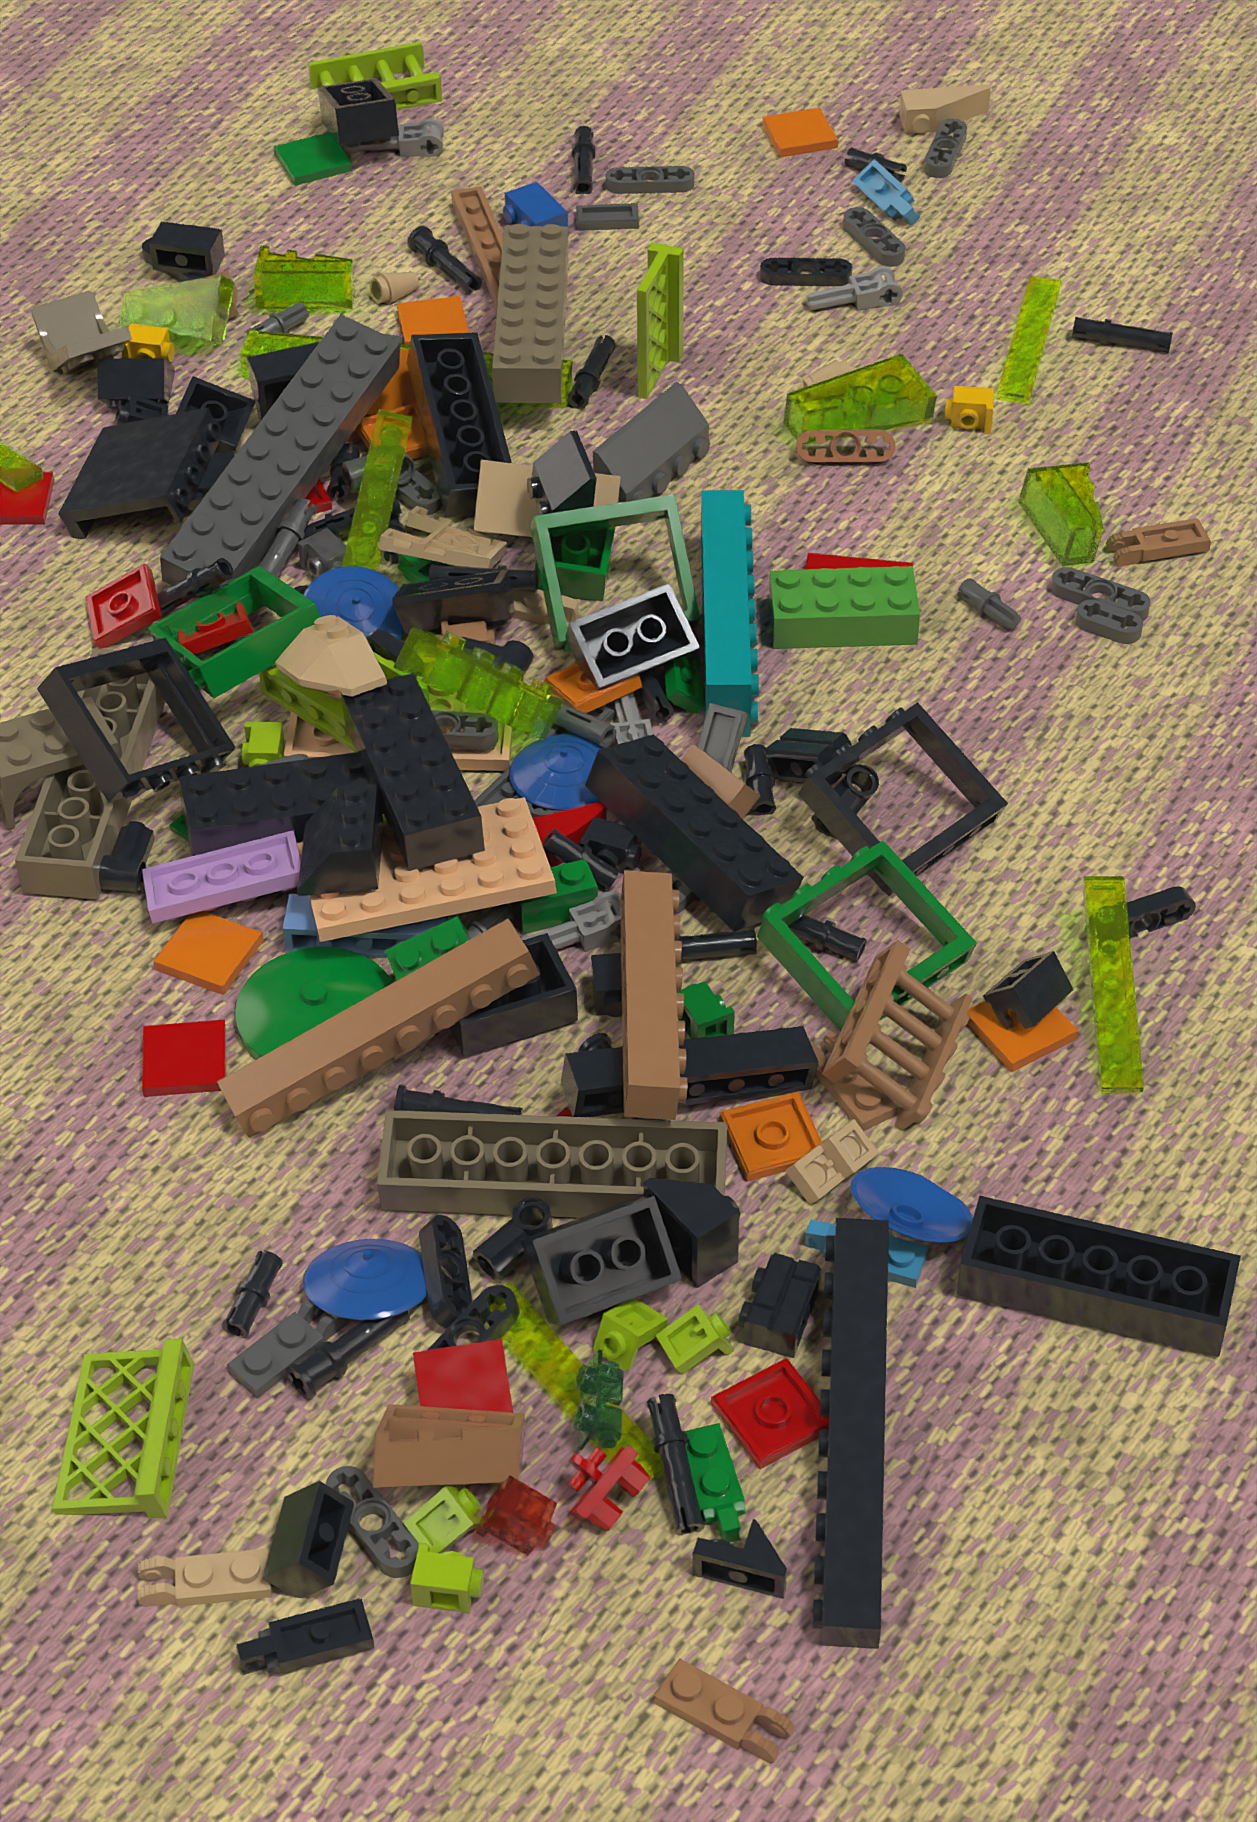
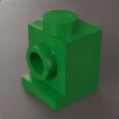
(706, 1013)

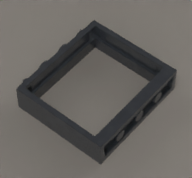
(179, 693)
(946, 755)

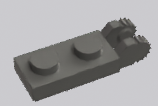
(287, 1343)

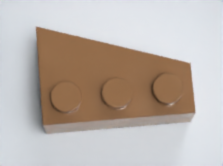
(446, 1446)

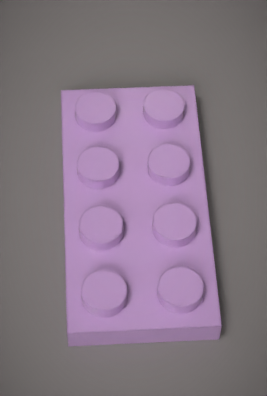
(222, 877)

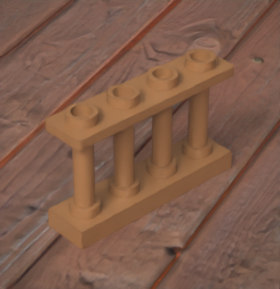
(863, 1029)

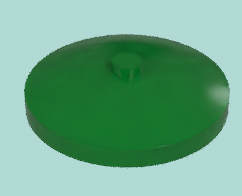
(302, 992)

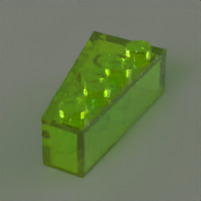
(876, 396)
(480, 681)

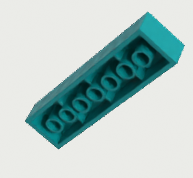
(729, 604)

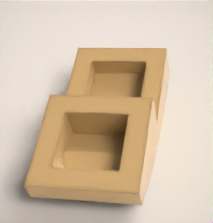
(832, 1161)

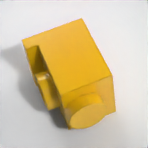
(149, 343)
(971, 408)

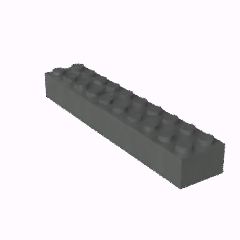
(285, 452)

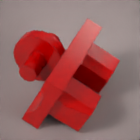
(621, 1470)

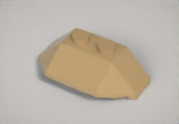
(332, 658)

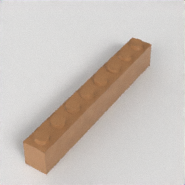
(650, 997)
(378, 1028)

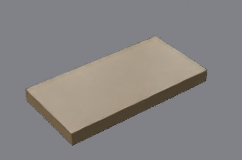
(505, 503)

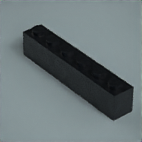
(715, 1070)

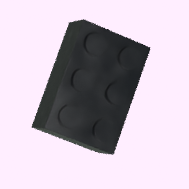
(358, 112)
(525, 1011)
(601, 1260)

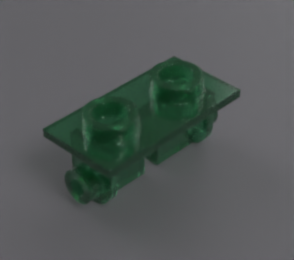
(599, 1385)

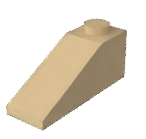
(927, 108)

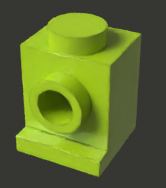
(263, 742)
(445, 1580)

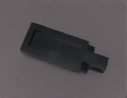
(308, 1639)

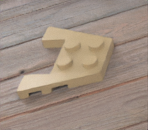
(444, 543)

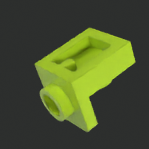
(626, 1330)
(694, 1338)
(445, 1518)

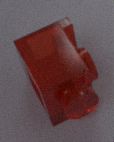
(518, 1516)

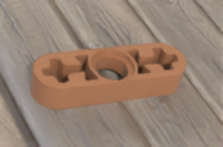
(871, 437)

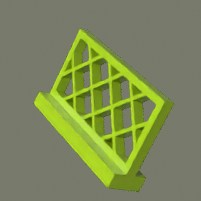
(660, 315)
(161, 1439)

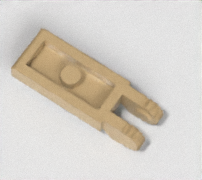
(205, 1578)

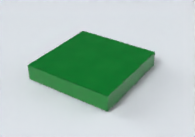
(312, 158)

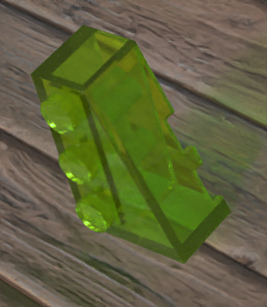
(291, 279)
(189, 309)
(1064, 511)

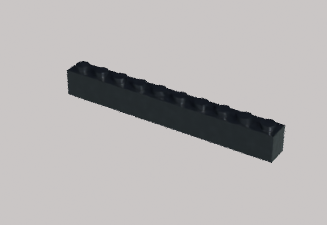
(854, 1436)

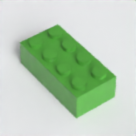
(843, 607)

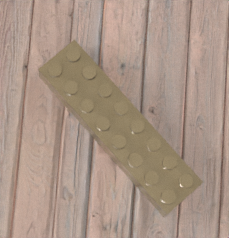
(531, 315)
(72, 817)
(569, 1162)

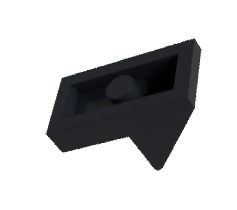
(751, 1568)

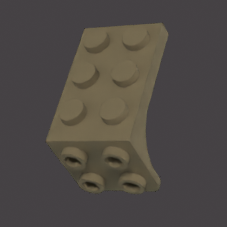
(76, 332)
(37, 748)

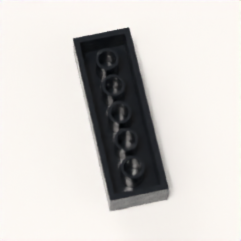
(456, 414)
(414, 773)
(261, 800)
(692, 830)
(1098, 1275)

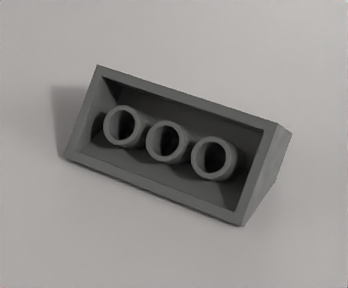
(654, 445)

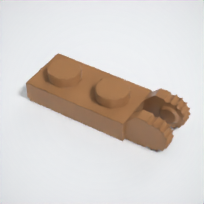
(1158, 542)
(854, 1093)
(721, 1710)

